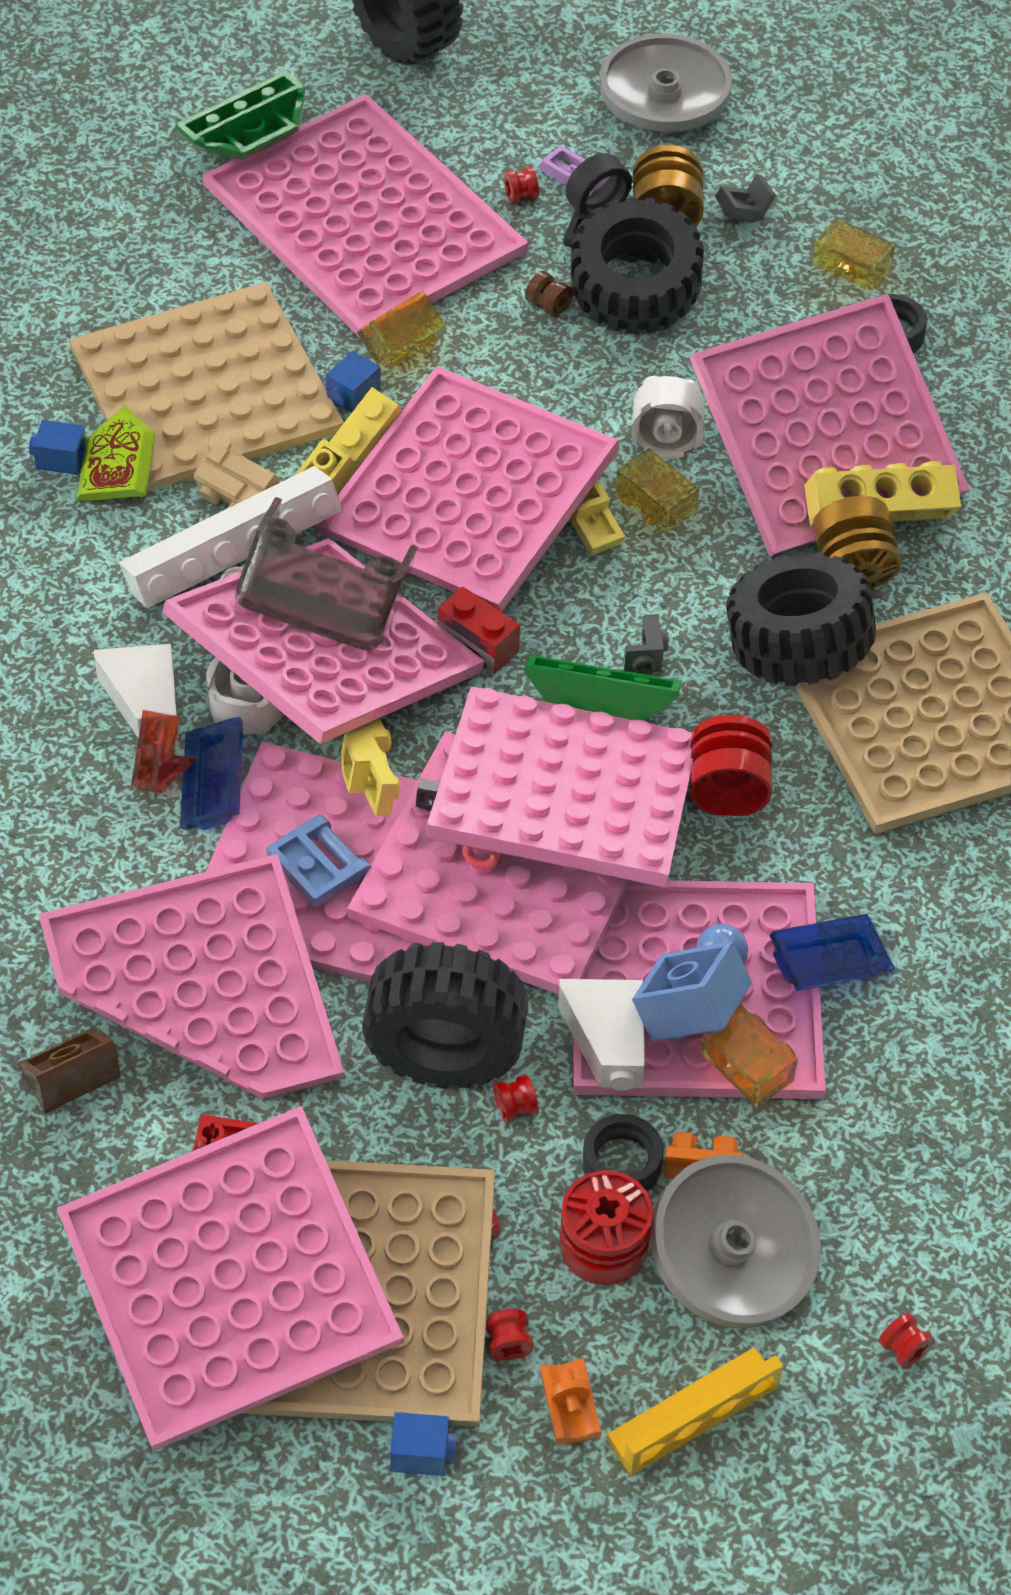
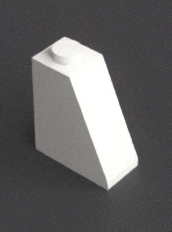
(138, 680)
(606, 1028)

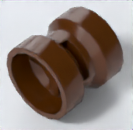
(549, 294)

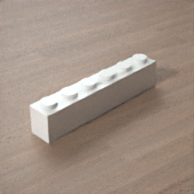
(226, 537)

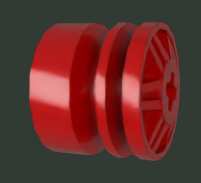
(731, 766)
(605, 1227)

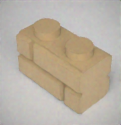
(231, 477)

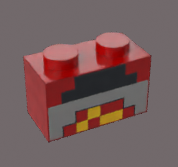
(480, 628)

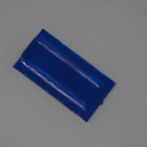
(214, 779)
(830, 952)

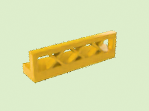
(694, 1410)

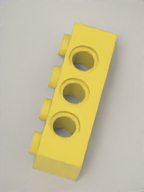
(935, 480)

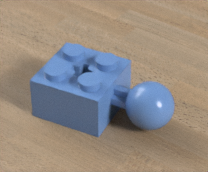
(696, 986)

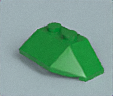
(248, 118)
(601, 688)

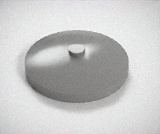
(665, 82)
(735, 1241)

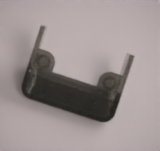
(319, 590)

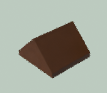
(71, 1069)

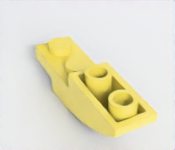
(354, 439)
(596, 523)
(367, 768)

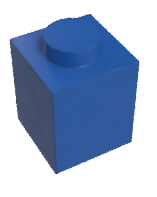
(352, 380)
(58, 447)
(421, 1444)

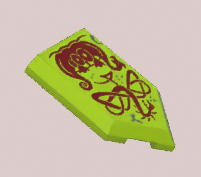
(117, 459)

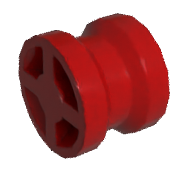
(521, 185)
(516, 1098)
(509, 1334)
(906, 1340)

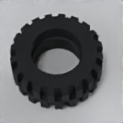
(410, 28)
(642, 229)
(801, 618)
(445, 1015)

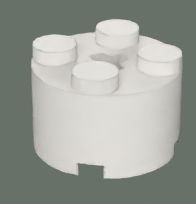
(668, 416)
(233, 697)

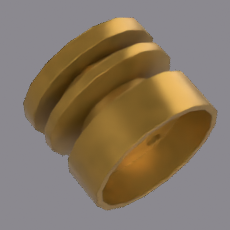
(671, 177)
(861, 534)

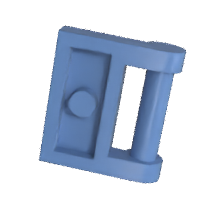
(310, 868)

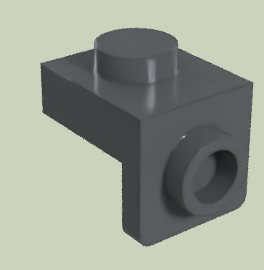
(747, 203)
(648, 656)

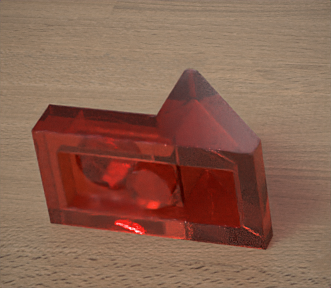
(155, 758)

